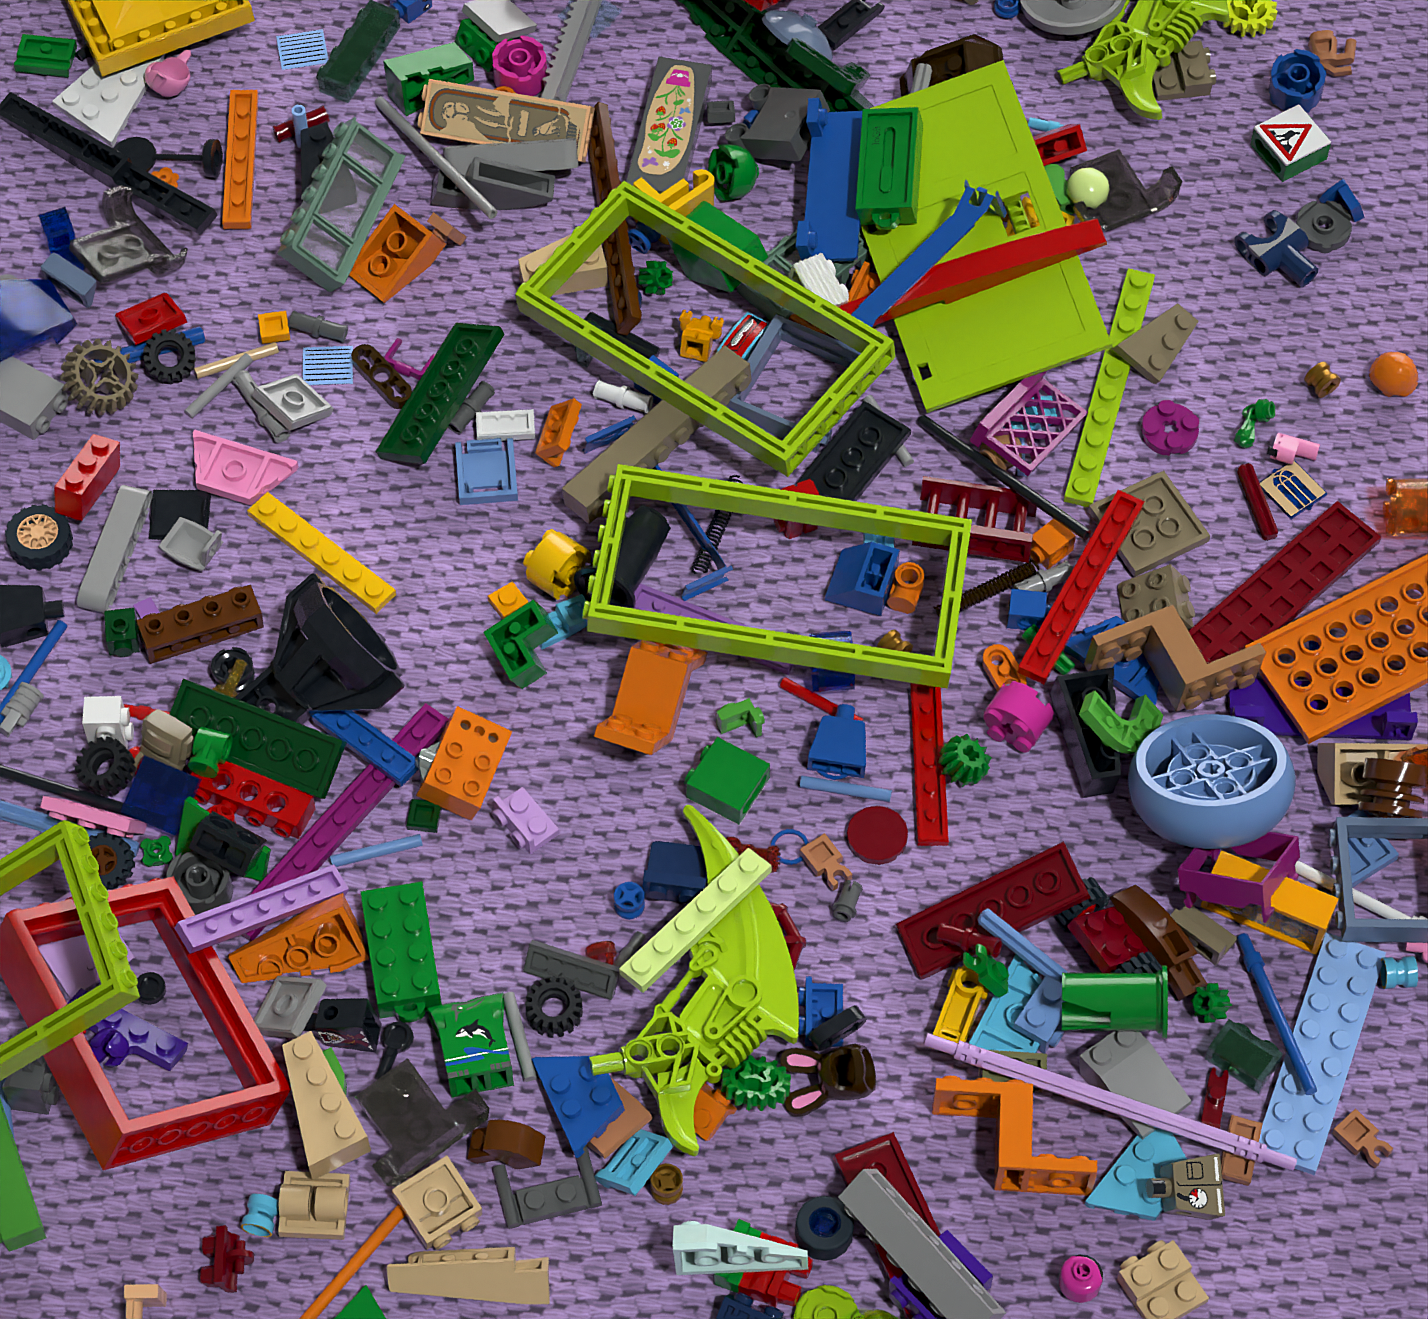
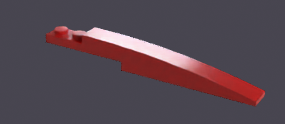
(993, 267)

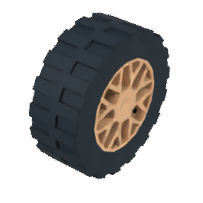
(25, 536)

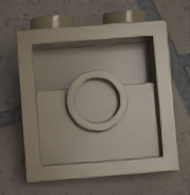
(1186, 74)

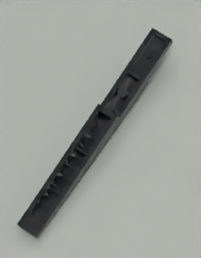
(106, 164)

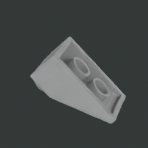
(1132, 1068)

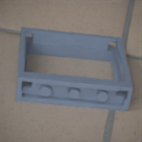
(804, 338)
(1371, 929)

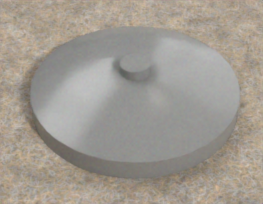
(1071, 16)

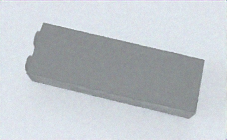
(28, 398)

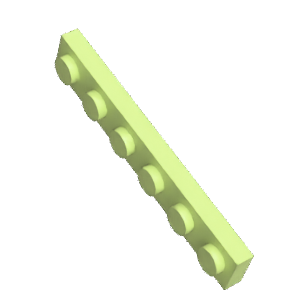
(695, 920)

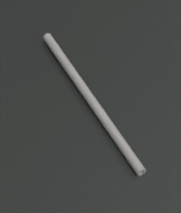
(436, 158)

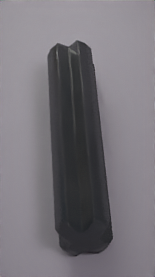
(631, 340)

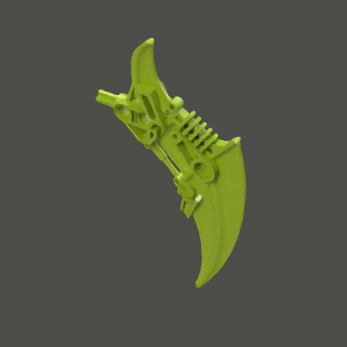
(1125, 49)
(745, 982)

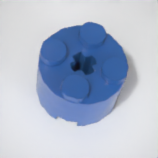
(1297, 80)

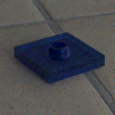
(160, 795)

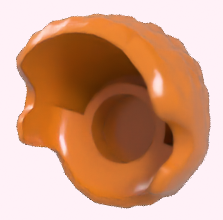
(1394, 374)

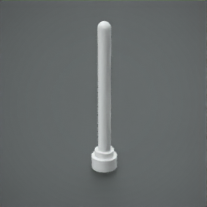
(1358, 897)

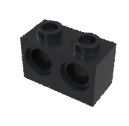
(227, 844)

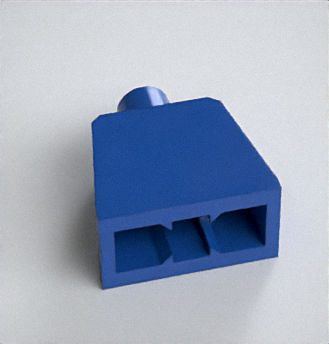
(839, 744)

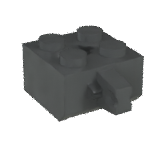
(32, 1087)

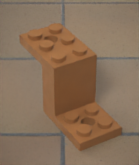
(1174, 658)

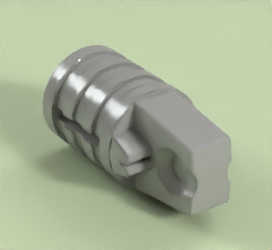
(20, 708)

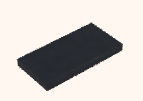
(857, 454)

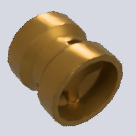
(667, 1177)

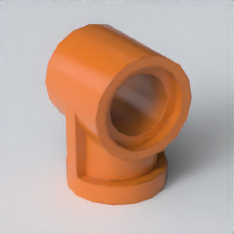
(905, 596)

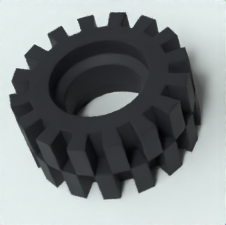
(174, 340)
(114, 776)
(548, 990)

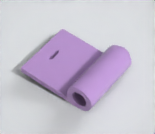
(70, 961)

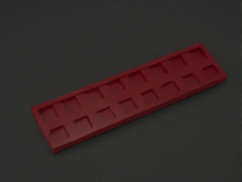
(1286, 583)

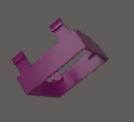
(1237, 891)

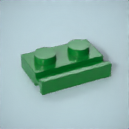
(45, 55)

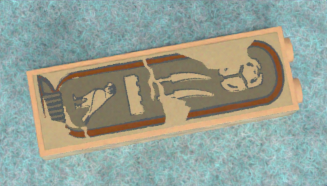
(501, 117)

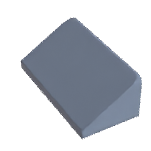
(69, 279)

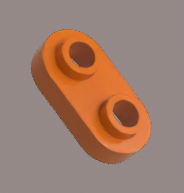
(1001, 673)

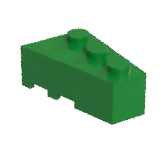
(410, 73)

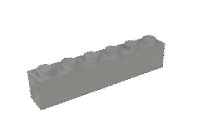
(917, 1249)

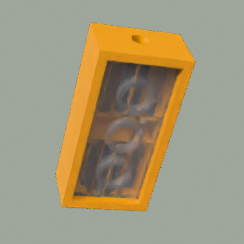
(1299, 912)

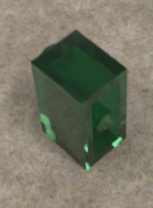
(1244, 1055)

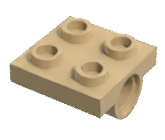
(313, 1206)

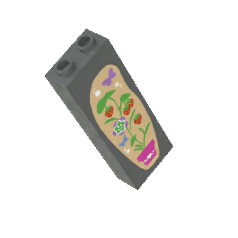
(670, 123)

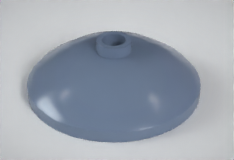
(790, 25)

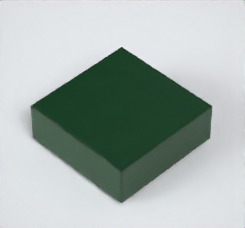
(423, 816)

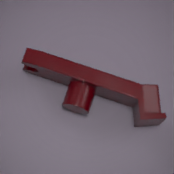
(1214, 1099)

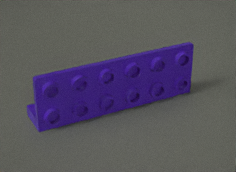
(1260, 705)

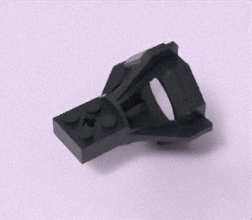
(338, 645)

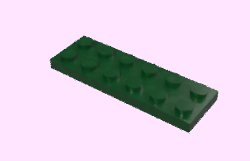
(440, 393)
(263, 739)

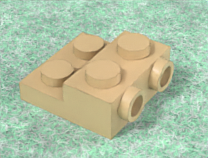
(438, 1203)
(1161, 1283)

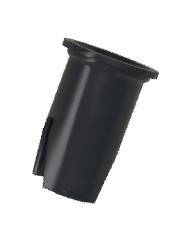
(639, 548)

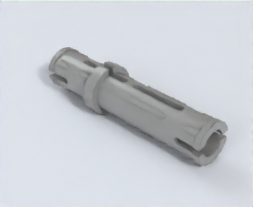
(247, 385)

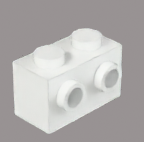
(107, 717)

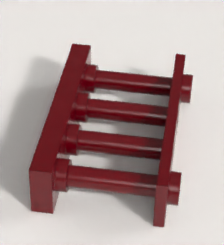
(984, 539)

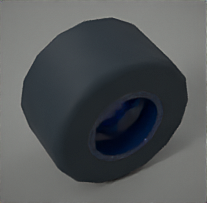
(823, 1215)

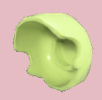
(1088, 186)

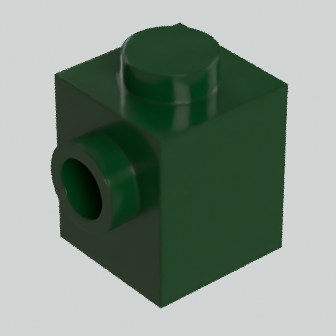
(121, 632)

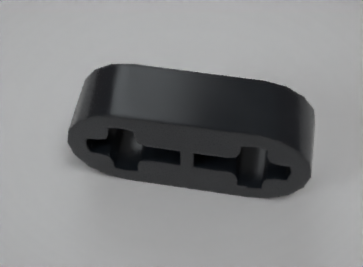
(837, 1028)

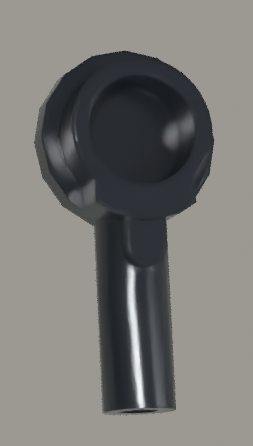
(396, 1038)

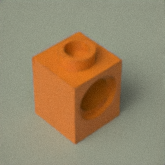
(1051, 544)

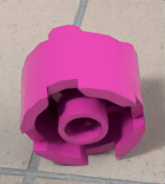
(520, 65)
(1017, 716)

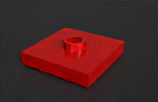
(150, 317)

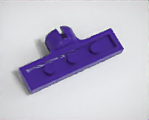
(128, 1034)

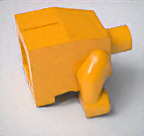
(698, 335)

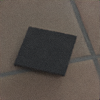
(173, 504)

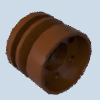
(1393, 788)

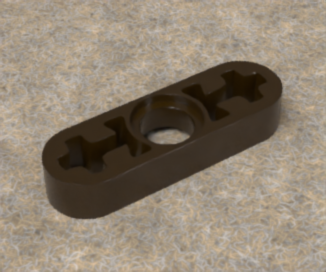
(380, 365)

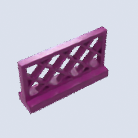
(1008, 411)

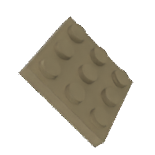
(1163, 527)

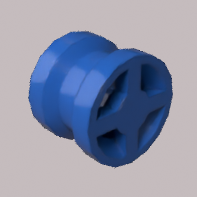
(642, 237)
(629, 893)

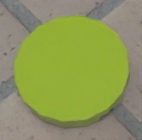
(826, 1303)

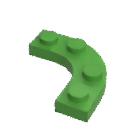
(1117, 732)

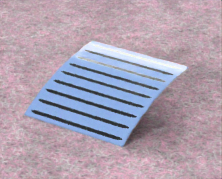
(302, 49)
(328, 365)

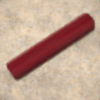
(1257, 501)

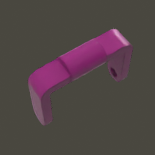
(401, 367)

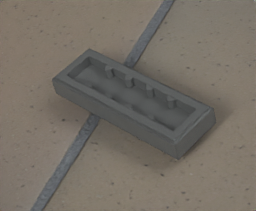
(584, 972)

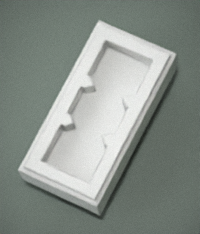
(505, 424)

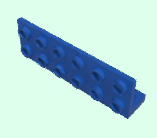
(830, 210)

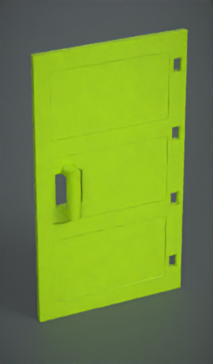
(1015, 328)

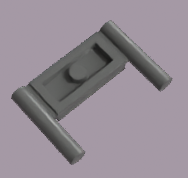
(548, 1199)

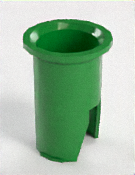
(1116, 1001)

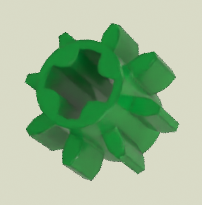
(655, 277)
(1211, 1002)

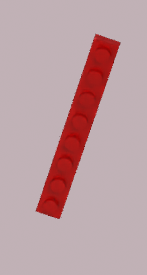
(1080, 587)

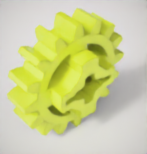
(1251, 16)

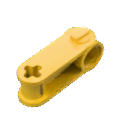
(960, 1006)

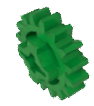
(756, 1083)

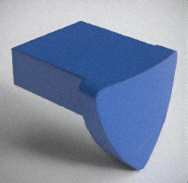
(1342, 193)

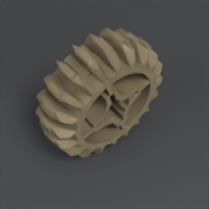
(119, 387)

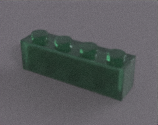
(358, 51)

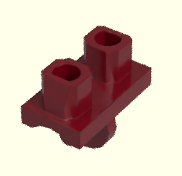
(228, 1261)

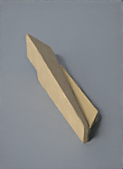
(474, 1275)

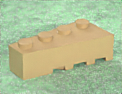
(325, 1116)

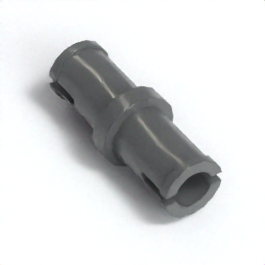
(318, 326)
(470, 406)

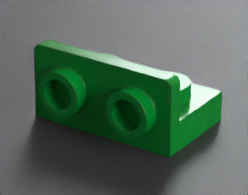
(476, 43)

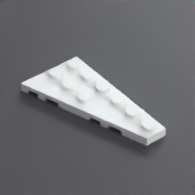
(106, 101)

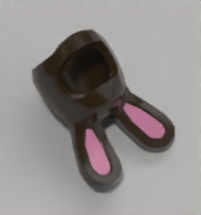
(842, 1075)

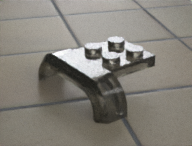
(1127, 195)
(125, 245)
(415, 1121)

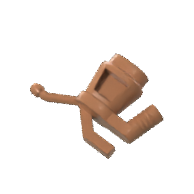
(1324, 45)

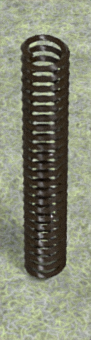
(991, 588)

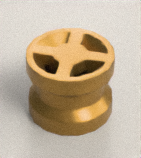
(1322, 379)
(893, 641)

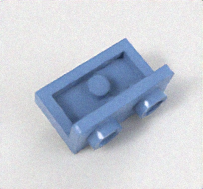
(1043, 1015)

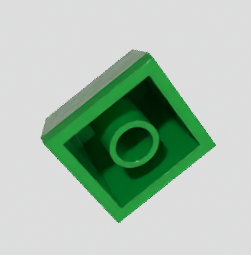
(727, 229)

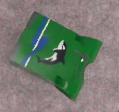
(473, 1044)

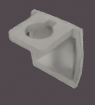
(191, 544)

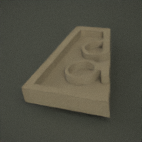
(1157, 343)

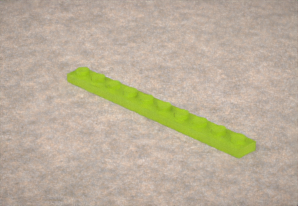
(1108, 391)

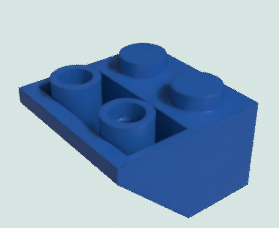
(864, 577)

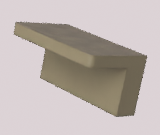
(1205, 934)

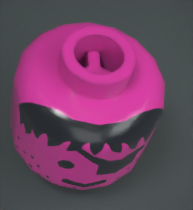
(1080, 1278)

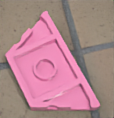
(237, 469)

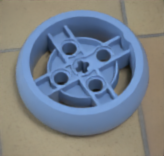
(1211, 781)

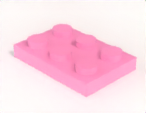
(92, 817)

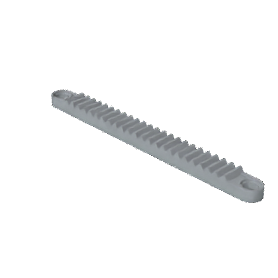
(570, 49)

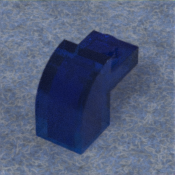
(57, 234)

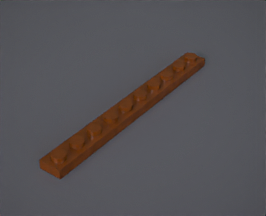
(617, 245)

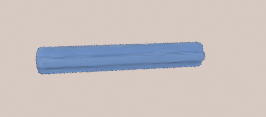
(1020, 945)

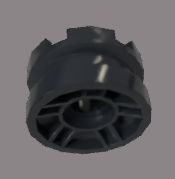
(225, 660)

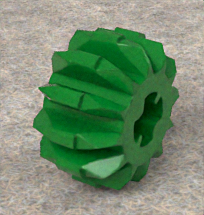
(964, 760)

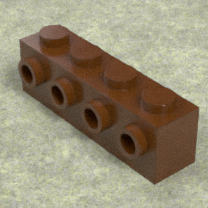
(199, 623)

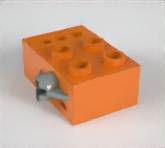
(462, 763)

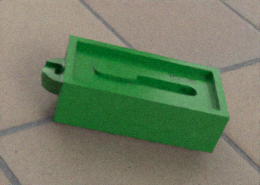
(889, 167)
(401, 951)

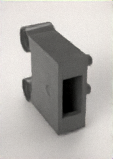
(781, 125)

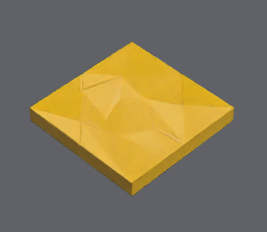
(138, 30)

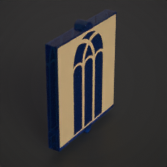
(1292, 489)

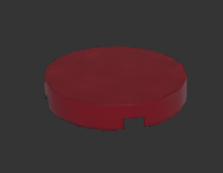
(877, 835)

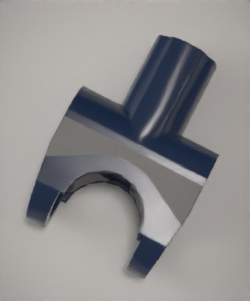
(1279, 250)

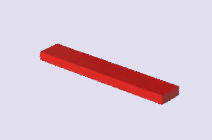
(928, 776)

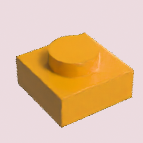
(274, 327)
(507, 600)

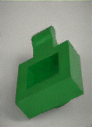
(990, 972)

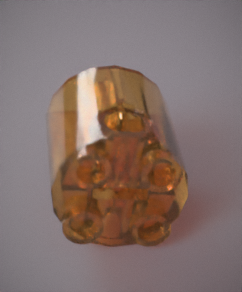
(1406, 507)

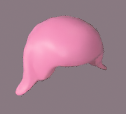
(170, 75)

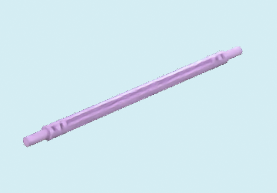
(1110, 1102)

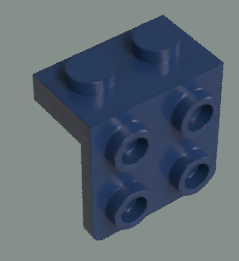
(674, 872)

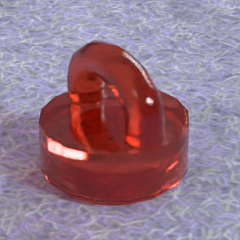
(602, 951)

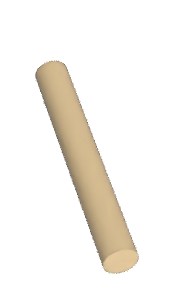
(226, 363)

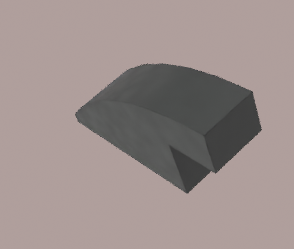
(499, 183)

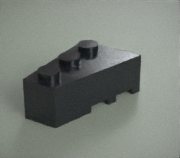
(313, 143)

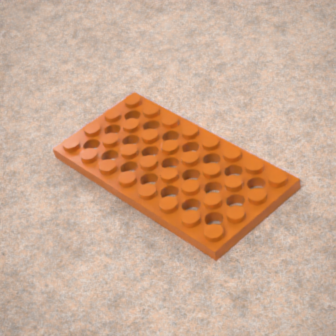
(1342, 614)

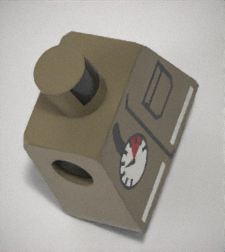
(1190, 1188)

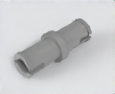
(1046, 579)

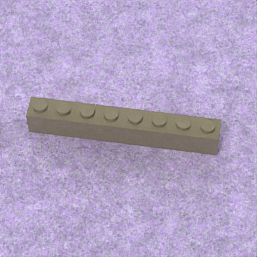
(655, 434)

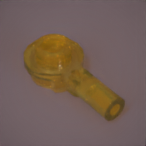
(233, 679)

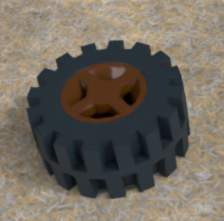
(120, 856)

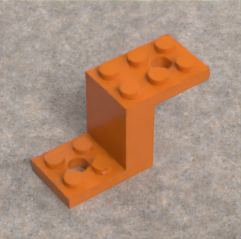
(650, 696)
(1013, 1108)

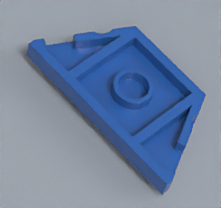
(1131, 676)
(579, 1099)

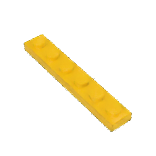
(321, 552)

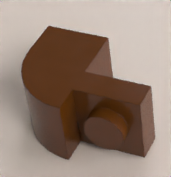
(508, 1142)

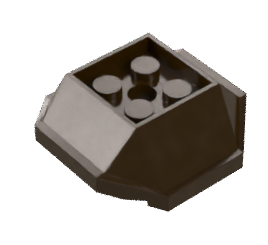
(953, 60)

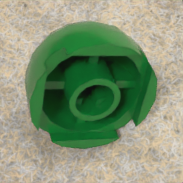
(735, 168)

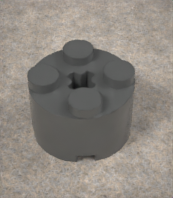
(201, 881)

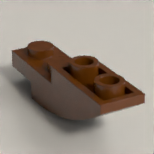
(1162, 938)

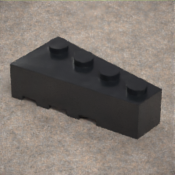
(1093, 762)

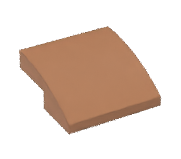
(623, 1127)

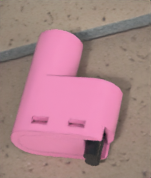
(1287, 447)

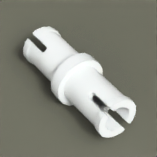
(623, 397)

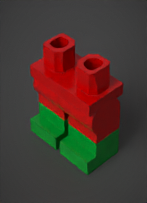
(764, 1286)

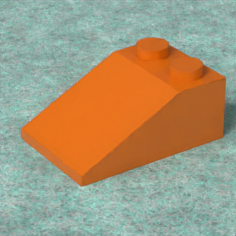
(395, 254)

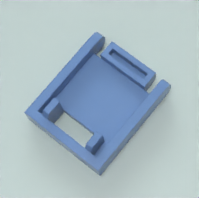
(486, 468)

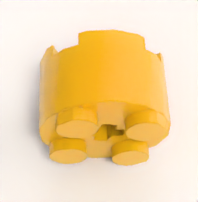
(555, 563)

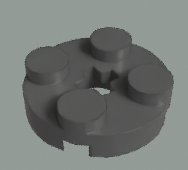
(1331, 213)

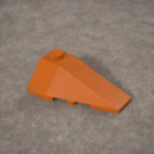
(312, 940)

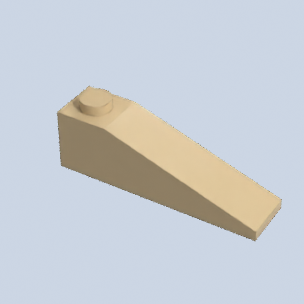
(1342, 768)

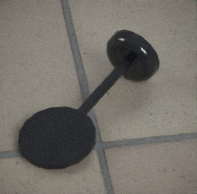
(145, 155)

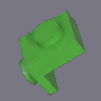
(739, 714)

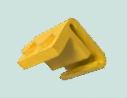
(678, 195)

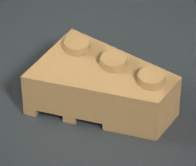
(588, 276)

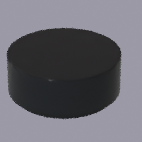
(151, 988)

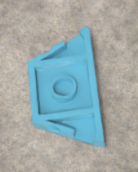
(997, 1023)
(1125, 1183)

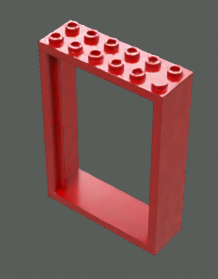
(76, 1069)

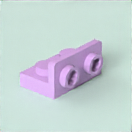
(525, 820)

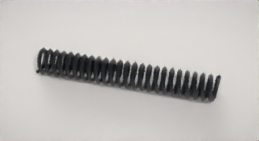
(708, 533)

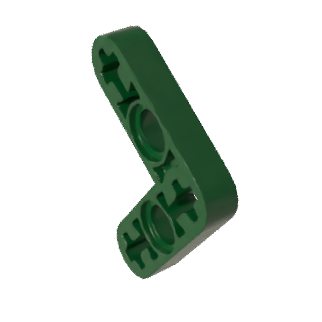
(845, 79)

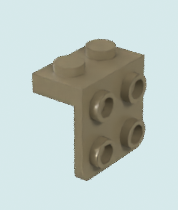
(1156, 591)

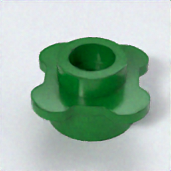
(163, 857)

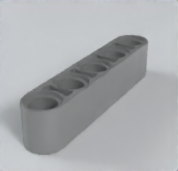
(530, 155)
(113, 548)

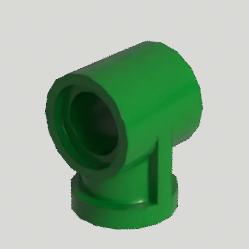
(209, 749)

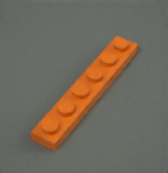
(240, 159)

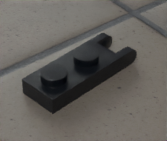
(849, 21)

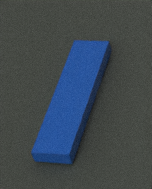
(369, 744)

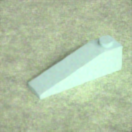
(718, 1250)

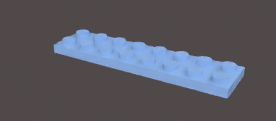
(1327, 1039)

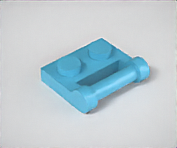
(634, 1162)

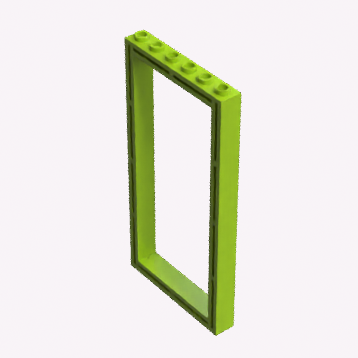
(626, 200)
(766, 643)
(118, 981)

